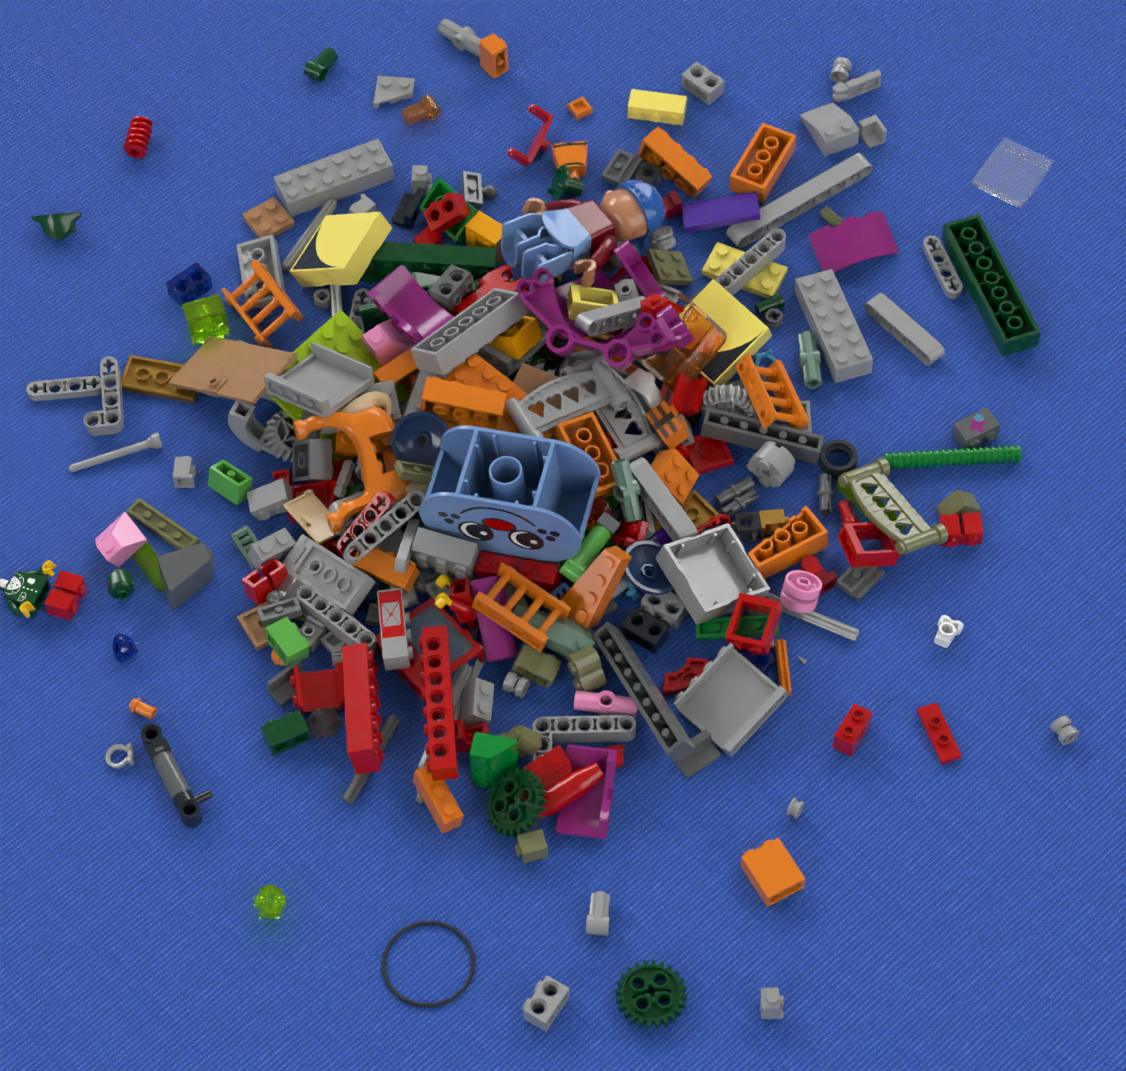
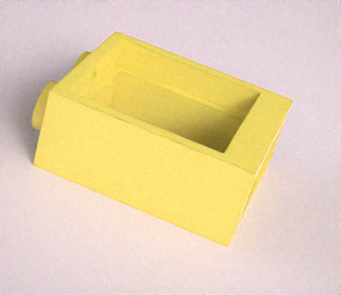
(588, 298)

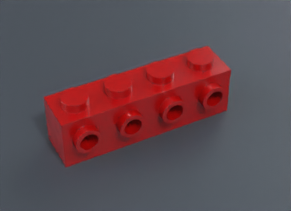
(542, 574)

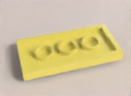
(763, 284)

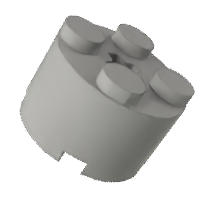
(771, 464)

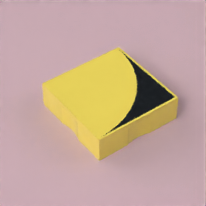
(341, 249)
(743, 330)

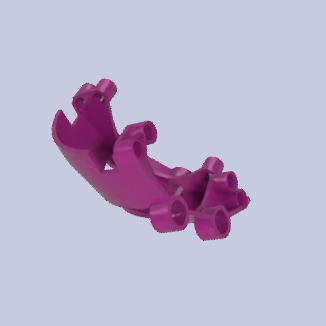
(551, 308)

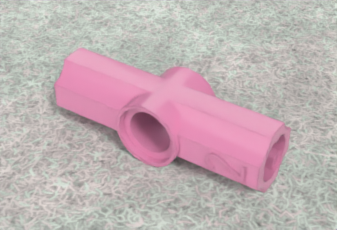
(593, 702)

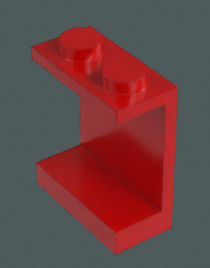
(318, 689)

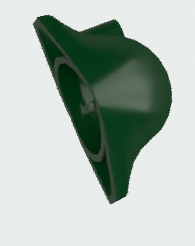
(58, 225)

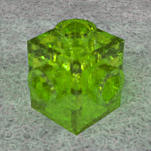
(269, 909)

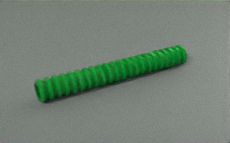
(954, 457)

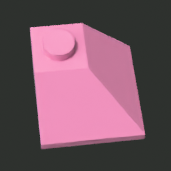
(386, 342)
(120, 540)

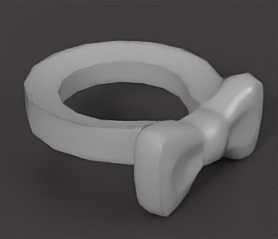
(129, 759)

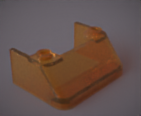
(693, 357)

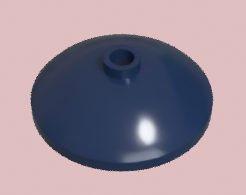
(408, 430)
(644, 570)

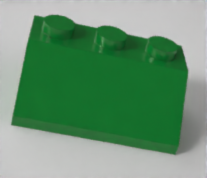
(435, 194)
(491, 757)

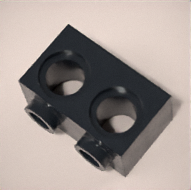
(641, 634)

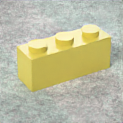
(657, 107)

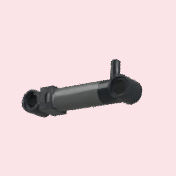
(172, 777)

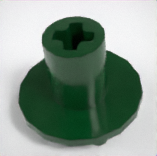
(564, 184)

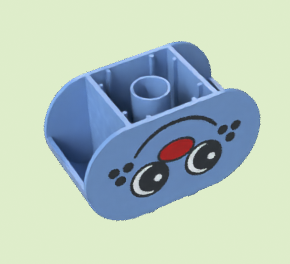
(511, 493)

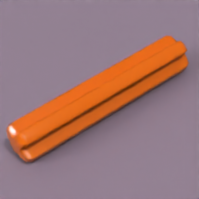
(782, 665)

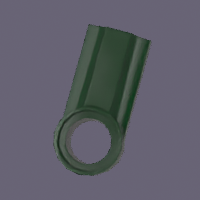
(319, 67)

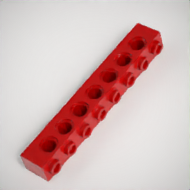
(447, 766)

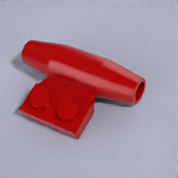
(560, 781)

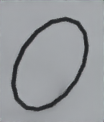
(416, 925)

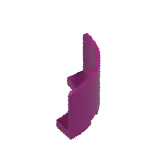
(853, 241)
(408, 305)
(591, 812)

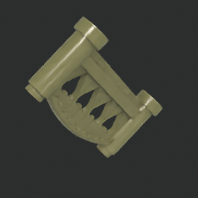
(876, 476)

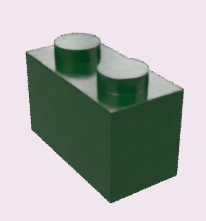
(285, 732)

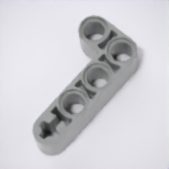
(109, 395)

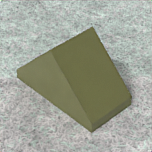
(958, 503)

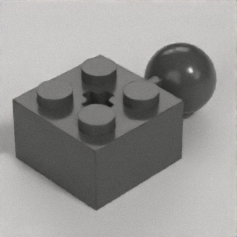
(312, 457)

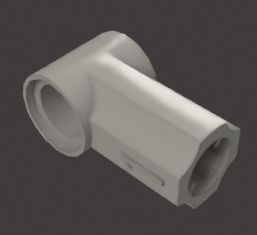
(598, 917)

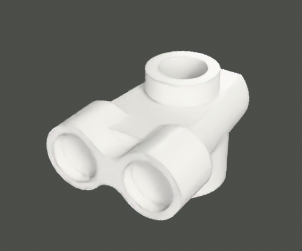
(947, 630)

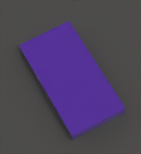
(721, 212)

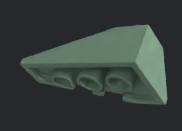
(564, 635)

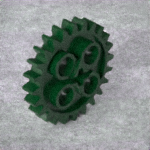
(516, 802)
(655, 1012)

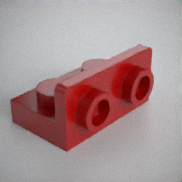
(630, 533)

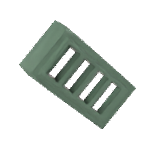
(242, 537)

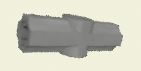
(461, 37)

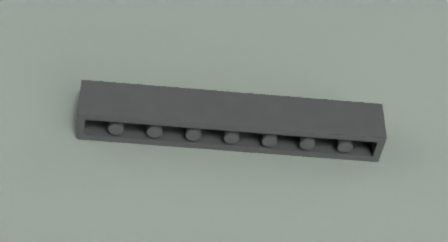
(643, 692)

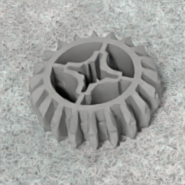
(727, 399)
(281, 424)

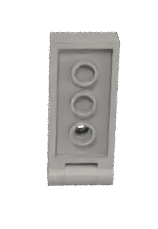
(328, 574)

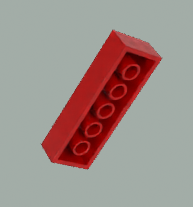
(362, 708)

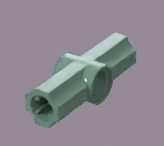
(809, 359)
(626, 490)

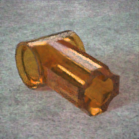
(424, 109)

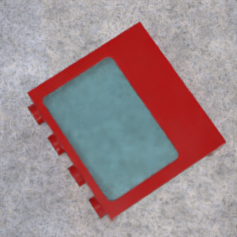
(461, 644)

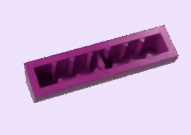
(497, 641)

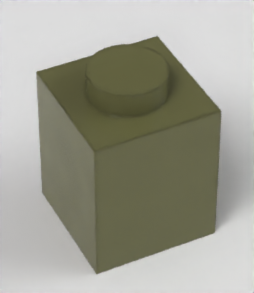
(531, 846)

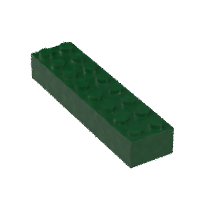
(429, 259)
(990, 285)

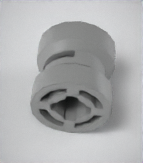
(840, 70)
(516, 684)
(1064, 729)

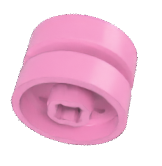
(800, 591)

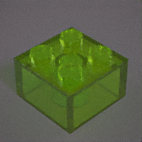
(205, 318)

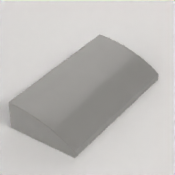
(267, 253)

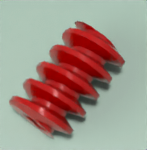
(138, 137)

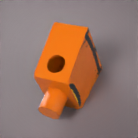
(572, 155)

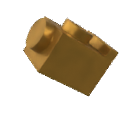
(771, 521)

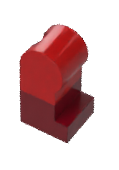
(672, 205)
(811, 565)

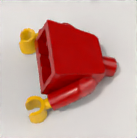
(460, 599)

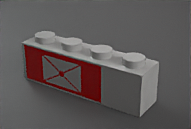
(394, 629)

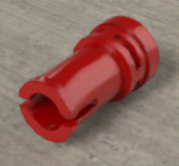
(847, 512)

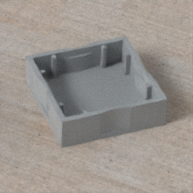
(710, 572)

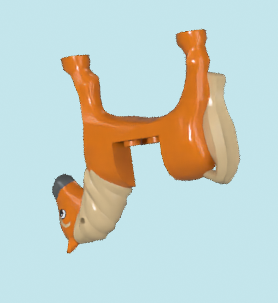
(363, 423)

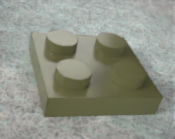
(669, 267)

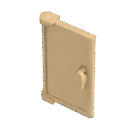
(311, 511)

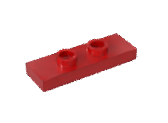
(939, 733)

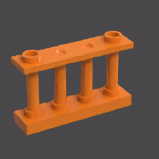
(280, 299)
(782, 388)
(519, 625)

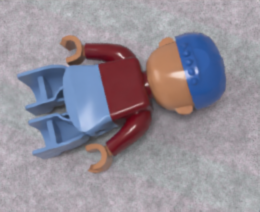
(580, 231)

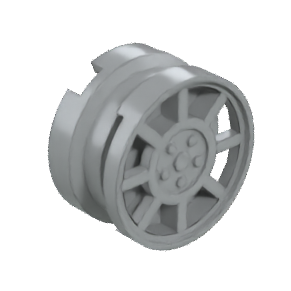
(662, 239)

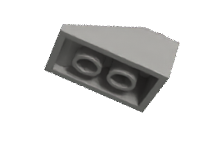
(831, 128)

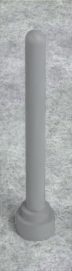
(152, 442)

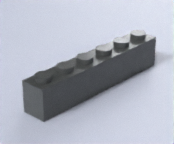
(751, 434)

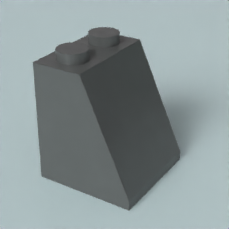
(185, 572)

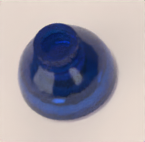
(124, 647)

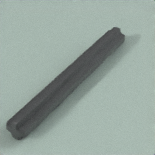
(360, 779)

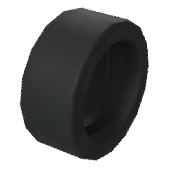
(837, 446)

